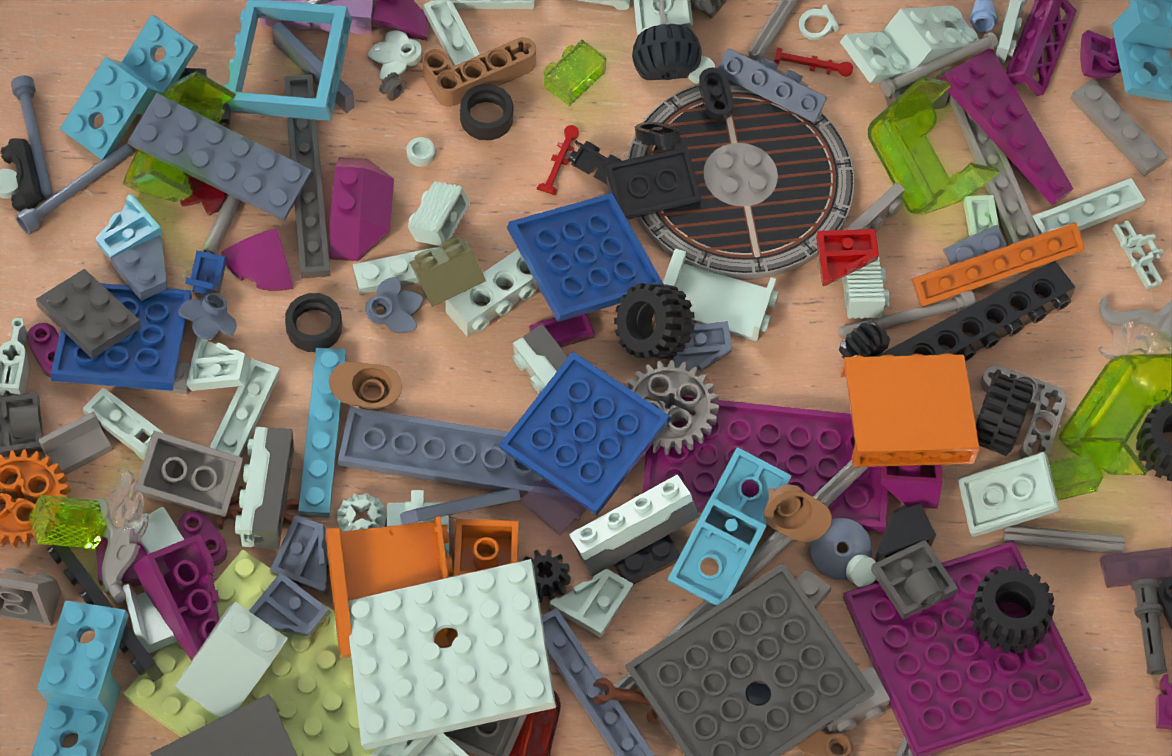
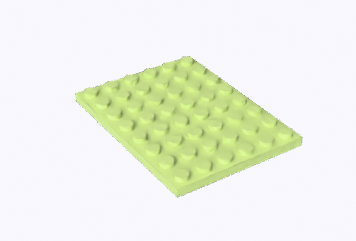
(304, 678)

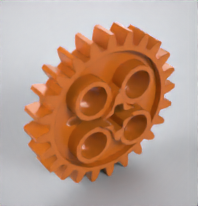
(30, 474)

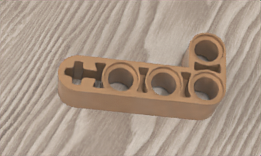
(515, 57)

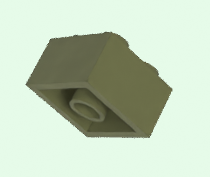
(447, 270)

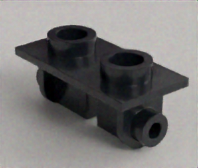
(588, 157)

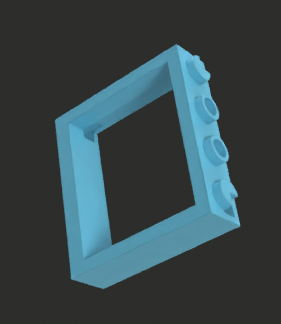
(286, 106)

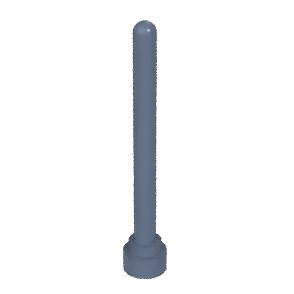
(24, 89)
(30, 219)

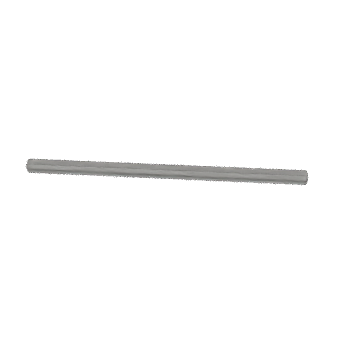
(767, 551)

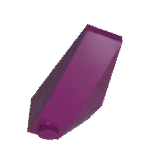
(914, 484)
(182, 590)

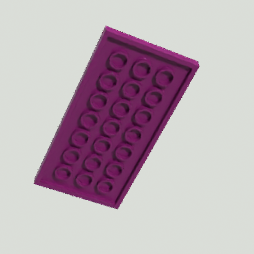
(795, 440)

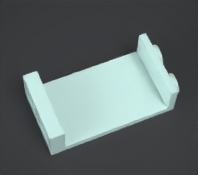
(723, 298)

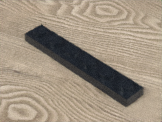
(93, 595)

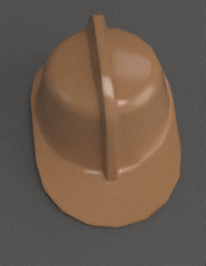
(365, 385)
(796, 513)

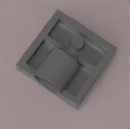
(20, 424)
(914, 579)

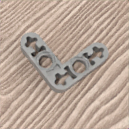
(1038, 403)

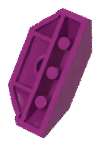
(359, 208)

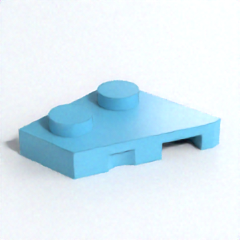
(128, 229)

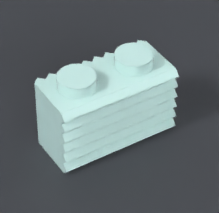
(438, 213)
(865, 292)

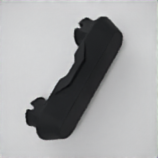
(29, 192)

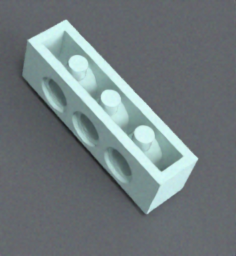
(507, 272)

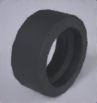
(490, 94)
(309, 302)

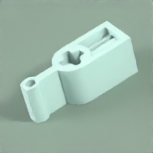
(14, 362)

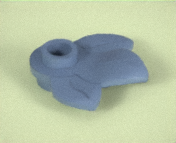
(398, 306)
(208, 316)

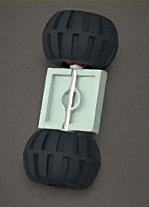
(664, 41)

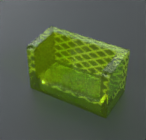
(67, 522)

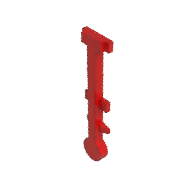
(845, 68)
(571, 133)

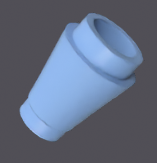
(985, 14)

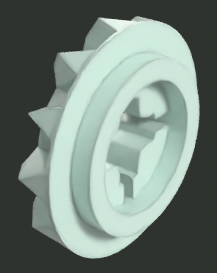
(376, 514)

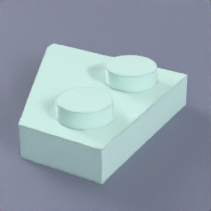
(216, 366)
(594, 602)

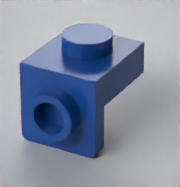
(207, 272)

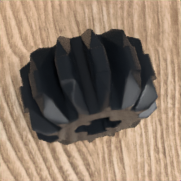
(866, 340)
(556, 570)

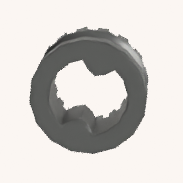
(393, 86)

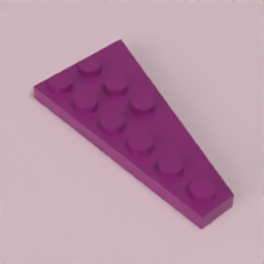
(995, 105)

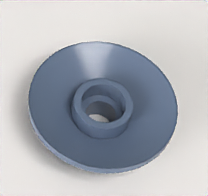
(825, 552)

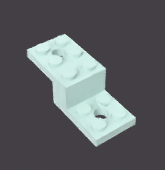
(909, 41)

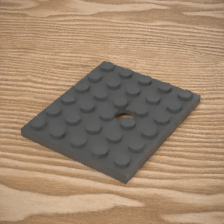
(759, 636)

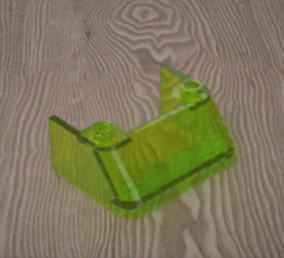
(908, 157)
(157, 177)
(1115, 408)

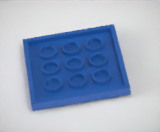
(582, 255)
(140, 360)
(585, 433)

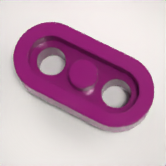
(43, 348)
(208, 532)

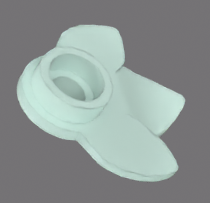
(393, 53)

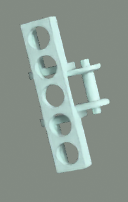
(1137, 241)

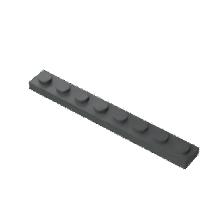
(310, 203)

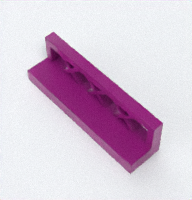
(1033, 39)

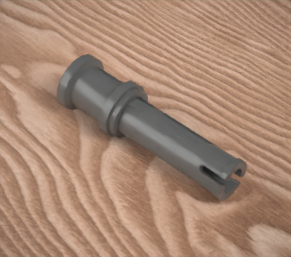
(1148, 612)

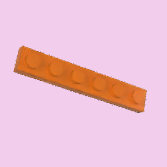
(998, 264)

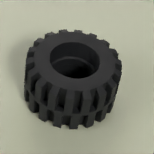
(636, 317)
(1003, 413)
(1152, 442)
(1016, 588)

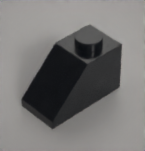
(905, 528)

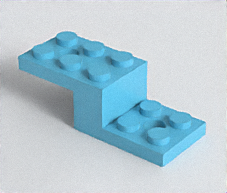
(1143, 42)
(127, 87)
(727, 529)
(80, 681)

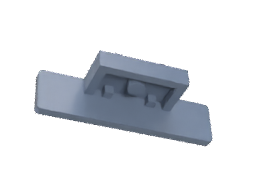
(773, 84)

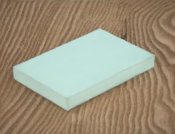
(1008, 494)

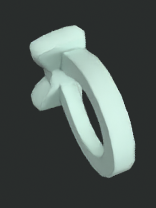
(824, 12)

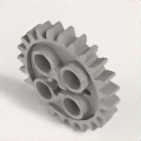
(678, 384)

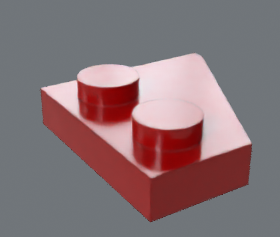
(845, 252)

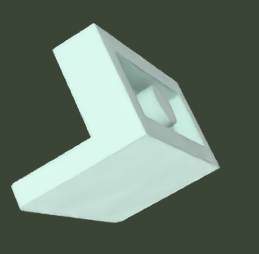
(147, 621)

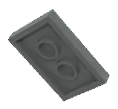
(88, 313)

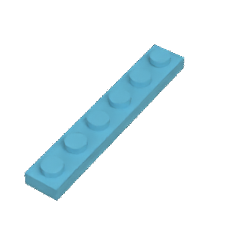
(321, 437)

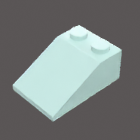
(230, 661)

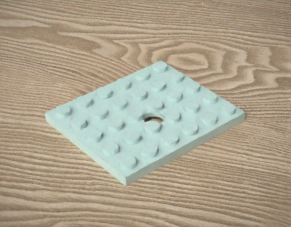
(488, 674)

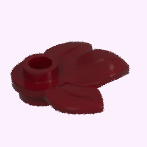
(202, 192)

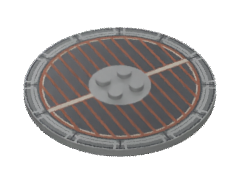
(761, 181)

